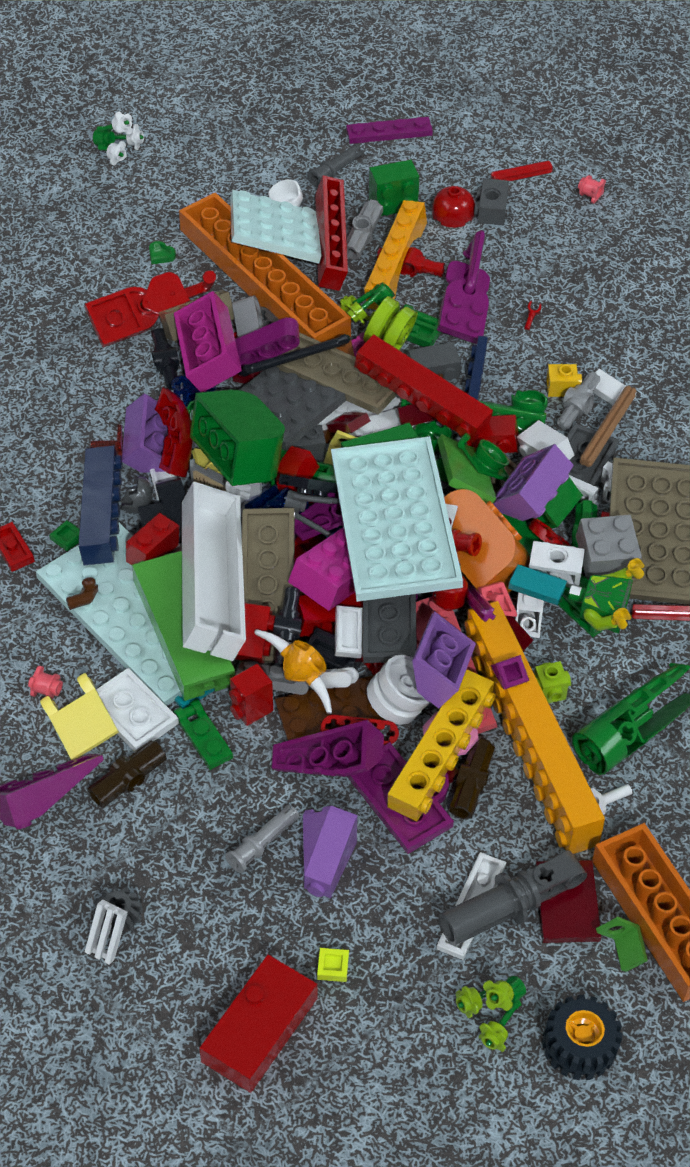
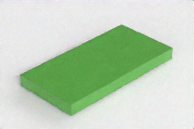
(461, 472)

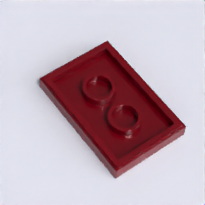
(573, 913)

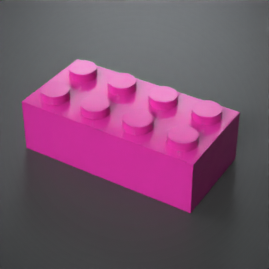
(207, 342)
(325, 572)

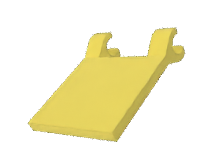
(82, 722)

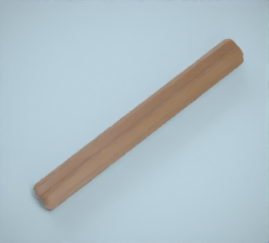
(607, 426)

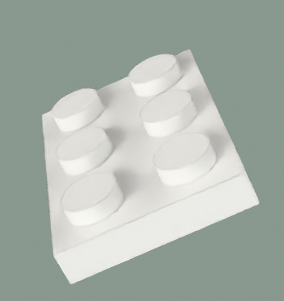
(136, 710)

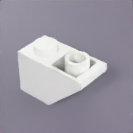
(529, 614)

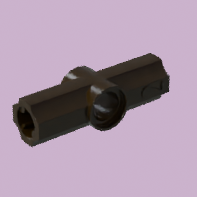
(127, 773)
(472, 779)

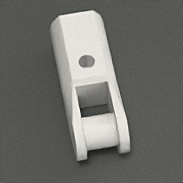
(339, 677)

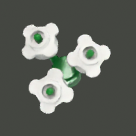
(105, 138)

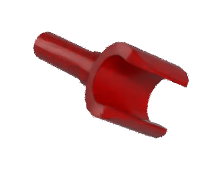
(531, 315)

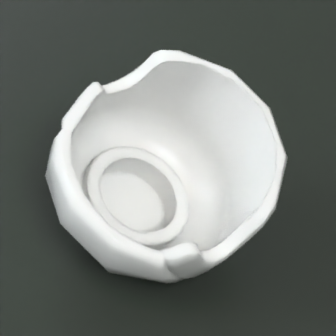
(286, 191)

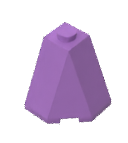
(327, 844)

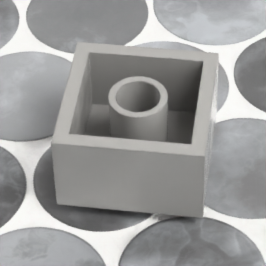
(607, 544)

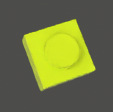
(333, 965)

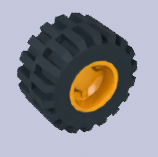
(582, 1037)

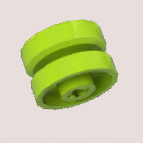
(390, 323)

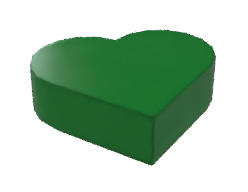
(161, 253)

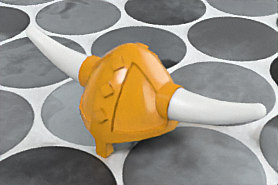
(301, 664)

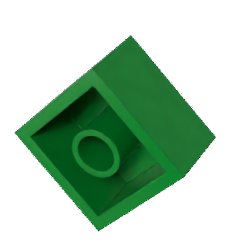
(393, 184)

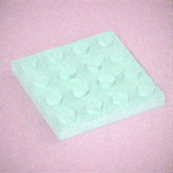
(274, 226)

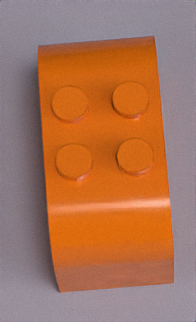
(500, 540)

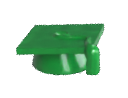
(486, 458)

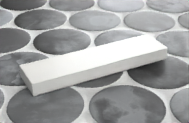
(480, 880)

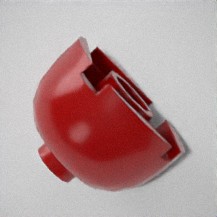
(453, 206)

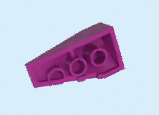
(322, 514)
(331, 752)
(31, 799)

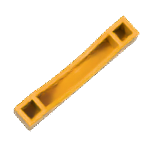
(406, 228)

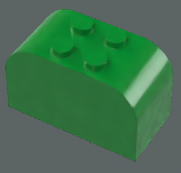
(238, 435)

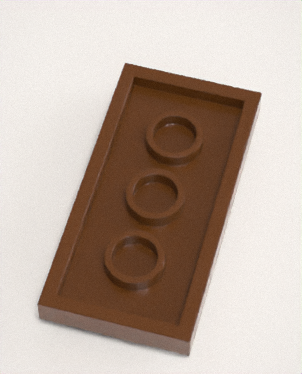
(303, 713)

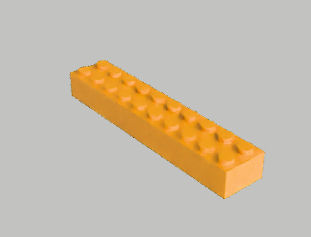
(537, 737)

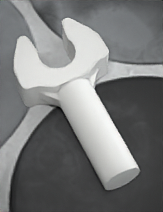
(611, 796)

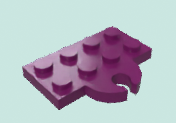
(374, 788)

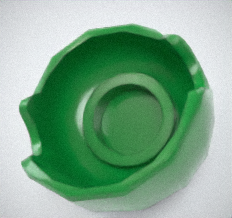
(530, 400)
(434, 431)

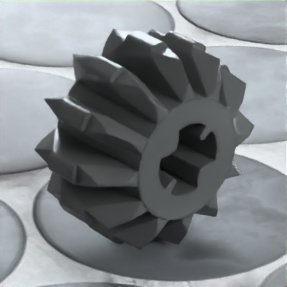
(125, 901)

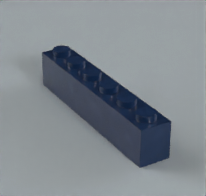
(100, 505)

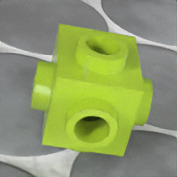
(553, 681)

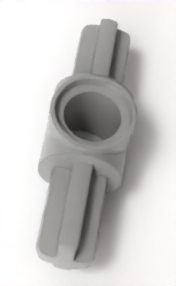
(578, 400)

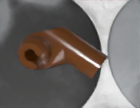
(86, 595)

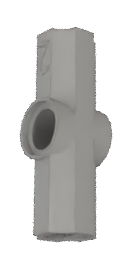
(363, 228)

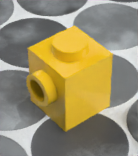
(561, 378)

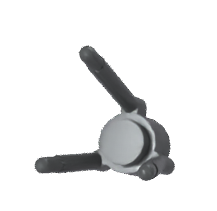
(299, 501)

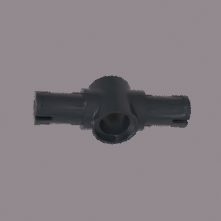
(164, 357)
(288, 621)

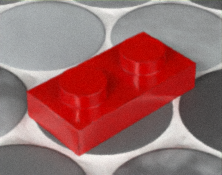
(14, 548)

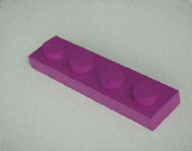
(389, 130)

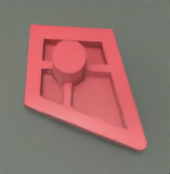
(498, 592)

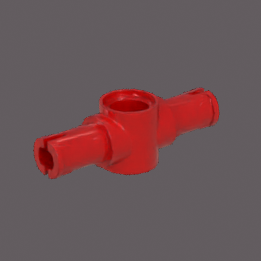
(417, 263)

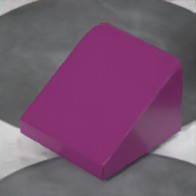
(510, 672)

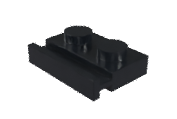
(307, 485)

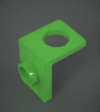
(628, 942)

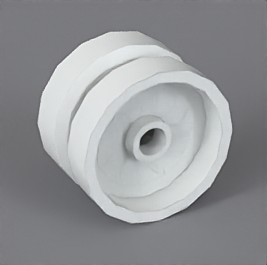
(395, 692)

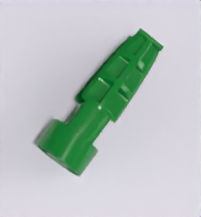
(629, 723)

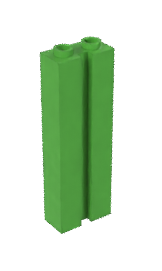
(161, 593)

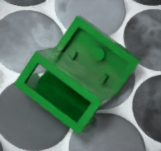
(561, 504)

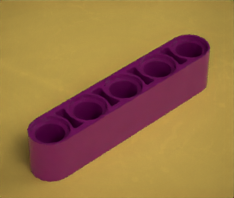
(268, 341)

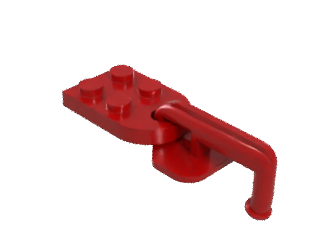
(122, 317)

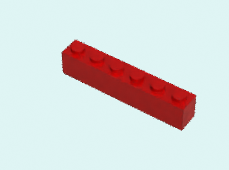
(332, 233)
(423, 388)

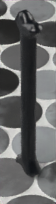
(295, 355)

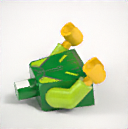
(607, 597)

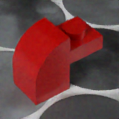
(297, 463)

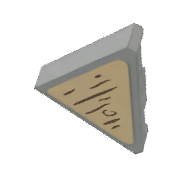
(206, 476)

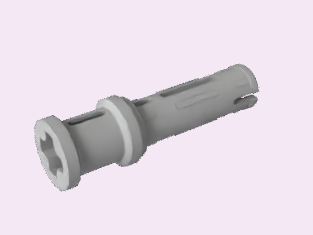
(254, 845)

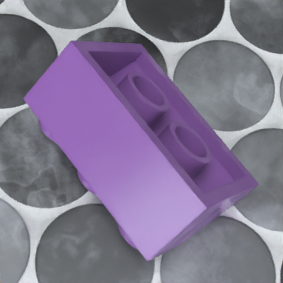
(143, 435)
(533, 483)
(441, 660)

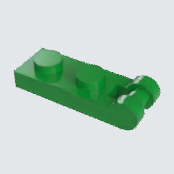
(203, 735)

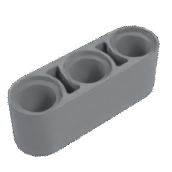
(247, 315)

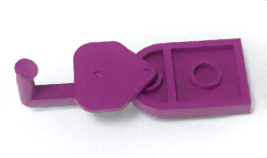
(465, 298)

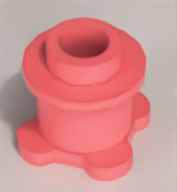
(591, 188)
(45, 683)

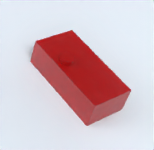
(258, 1023)

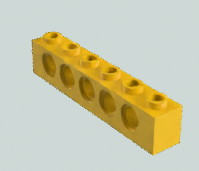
(414, 802)

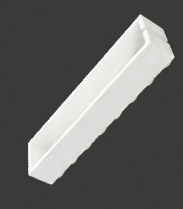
(212, 572)

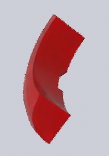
(177, 443)

